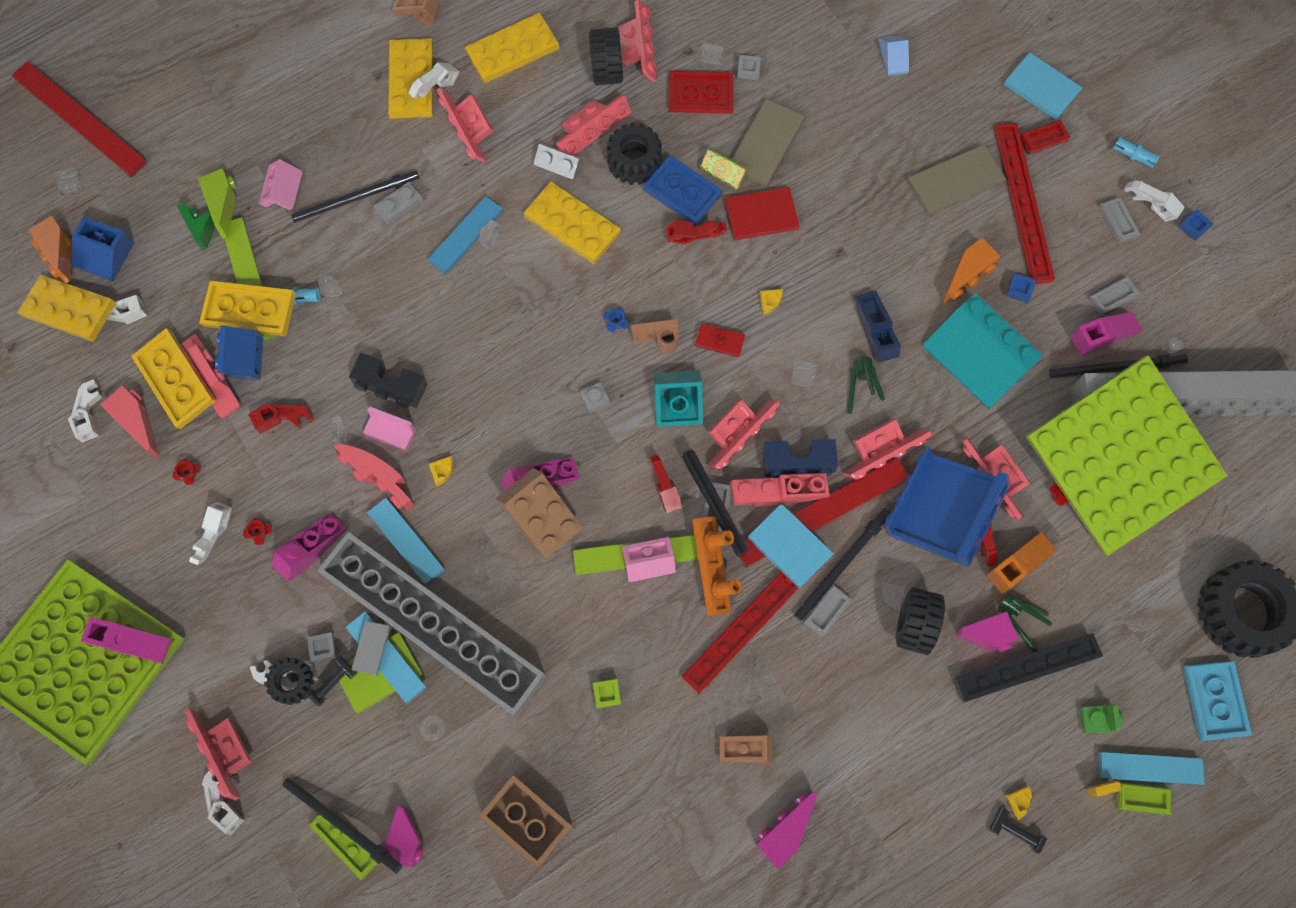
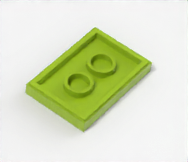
(368, 689)

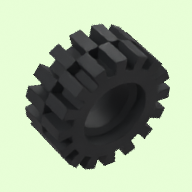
(274, 681)

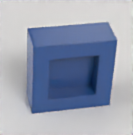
(1196, 225)
(1020, 288)

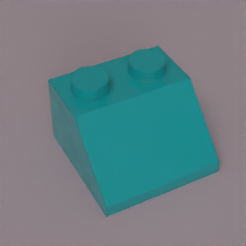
(678, 398)

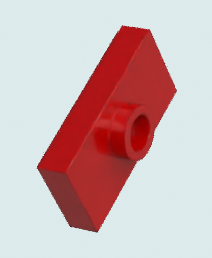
(1045, 137)
(720, 340)

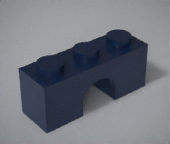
(781, 462)

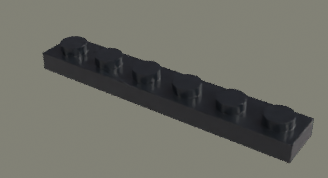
(1028, 667)

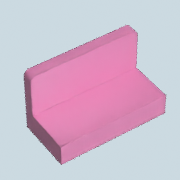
(280, 185)
(389, 429)
(649, 559)

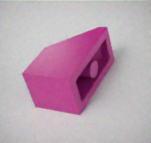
(991, 633)
(404, 839)

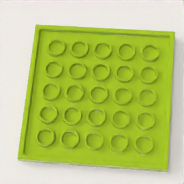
(1126, 455)
(67, 686)

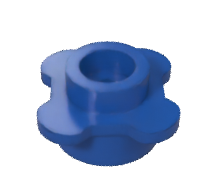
(615, 314)

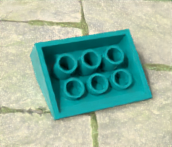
(982, 351)

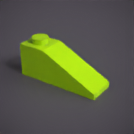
(220, 199)

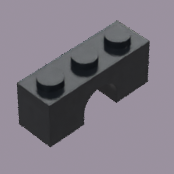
(405, 389)

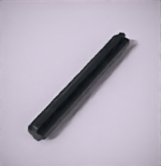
(714, 501)

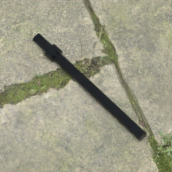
(396, 182)
(1160, 361)
(871, 530)
(377, 852)

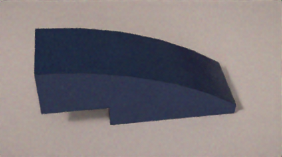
(877, 326)

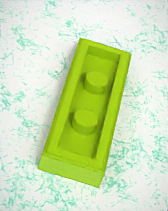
(346, 849)

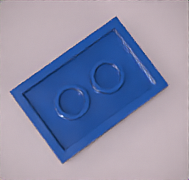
(682, 190)

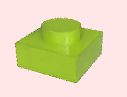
(606, 693)

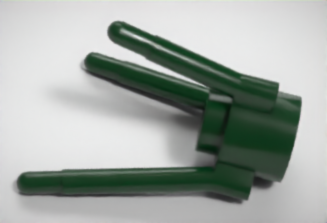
(864, 370)
(1014, 605)

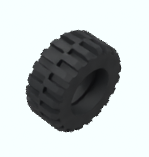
(1225, 625)

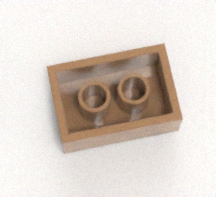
(539, 513)
(526, 821)

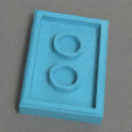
(1042, 86)
(790, 546)
(1217, 701)

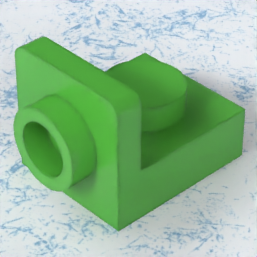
(1101, 718)

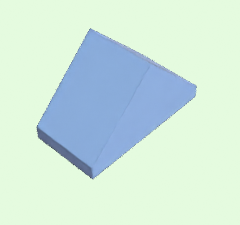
(895, 54)

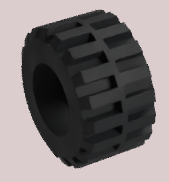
(606, 56)
(634, 138)
(920, 621)

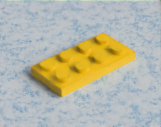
(511, 48)
(408, 62)
(572, 222)
(248, 307)
(66, 308)
(173, 378)

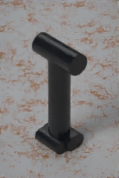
(344, 668)
(1001, 822)

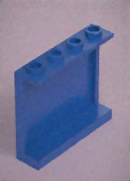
(947, 507)

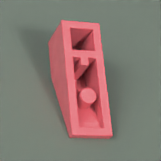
(132, 416)

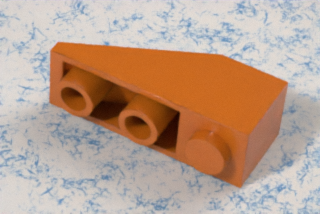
(55, 247)
(975, 262)
(1021, 563)

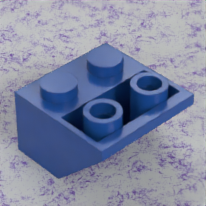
(99, 248)
(239, 353)

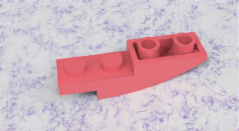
(375, 470)
(781, 490)

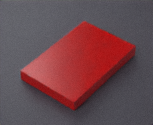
(701, 92)
(761, 213)

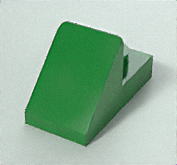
(199, 226)

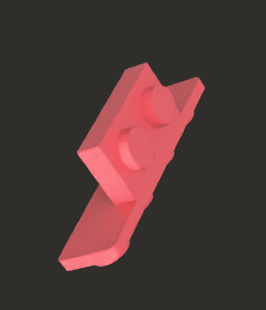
(637, 41)
(469, 121)
(592, 123)
(204, 363)
(736, 427)
(882, 444)
(1001, 461)
(223, 750)

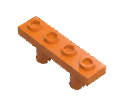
(711, 565)

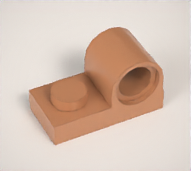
(423, 10)
(657, 330)
(747, 749)

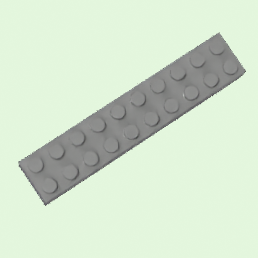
(1218, 391)
(432, 624)

